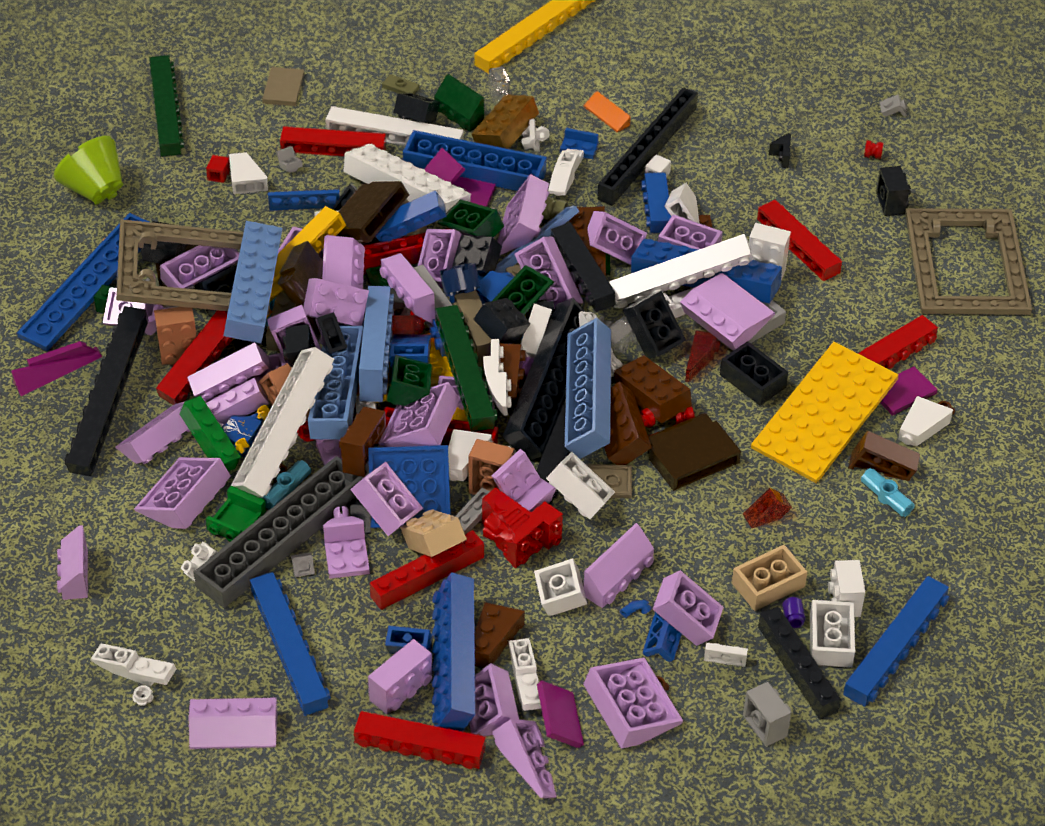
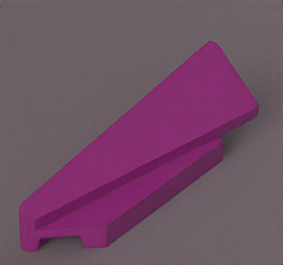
(53, 365)

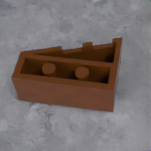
(512, 361)
(362, 434)
(884, 457)
(494, 631)

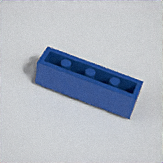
(655, 197)
(413, 216)

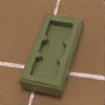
(399, 85)

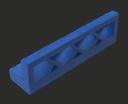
(302, 199)
(666, 638)

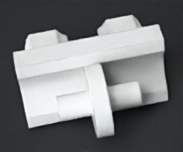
(533, 136)
(202, 553)

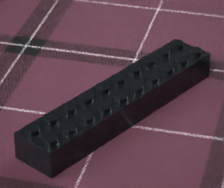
(544, 385)

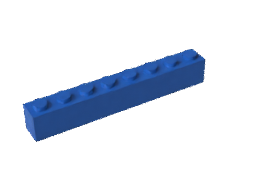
(896, 641)
(289, 643)

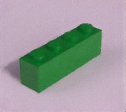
(209, 432)

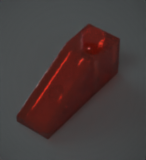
(701, 353)

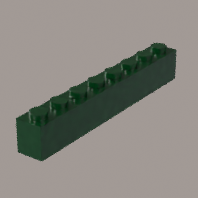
(166, 111)
(465, 368)

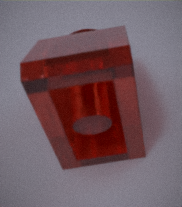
(406, 325)
(767, 508)

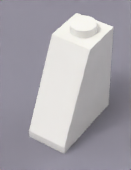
(246, 175)
(683, 203)
(534, 334)
(924, 421)
(458, 451)

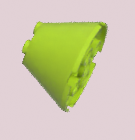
(92, 170)

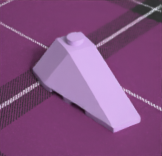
(521, 746)

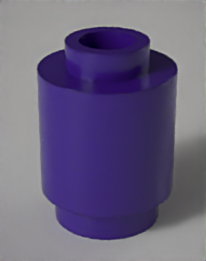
(794, 611)

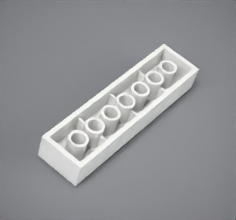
(377, 165)
(283, 422)

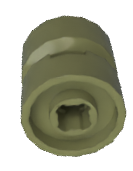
(553, 208)

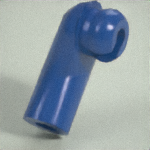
(634, 606)

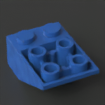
(411, 346)

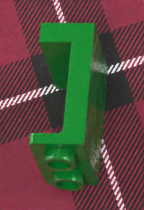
(236, 514)

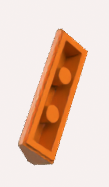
(608, 112)

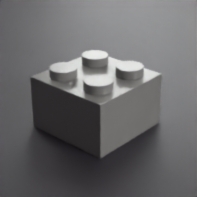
(767, 713)

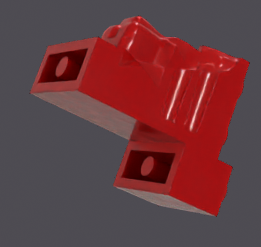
(517, 529)

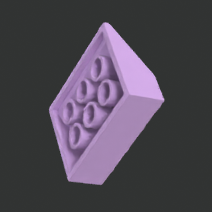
(524, 214)
(726, 310)
(423, 420)
(184, 491)
(631, 701)

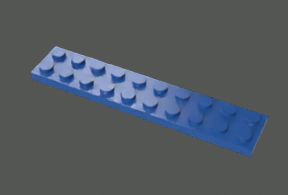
(75, 293)

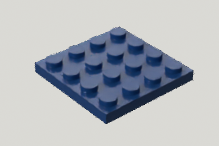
(421, 470)

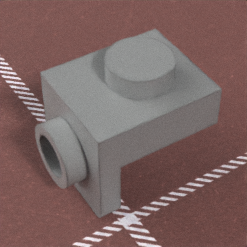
(893, 105)
(288, 160)

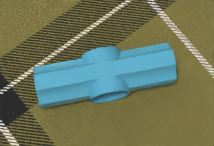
(286, 483)
(887, 492)

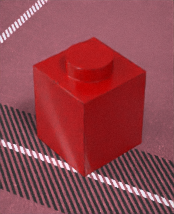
(218, 168)

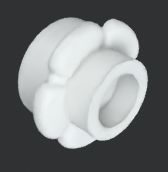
(143, 691)

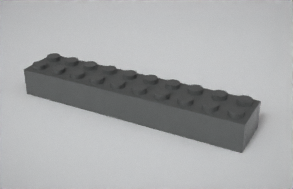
(276, 533)

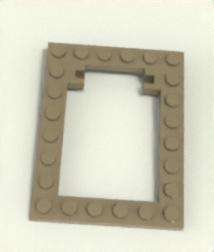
(998, 224)
(132, 288)

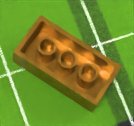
(506, 121)

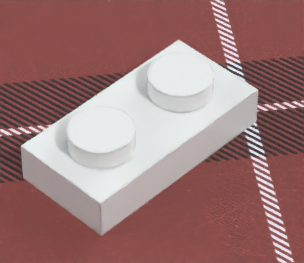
(725, 654)

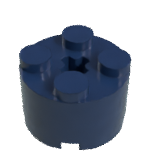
(460, 279)

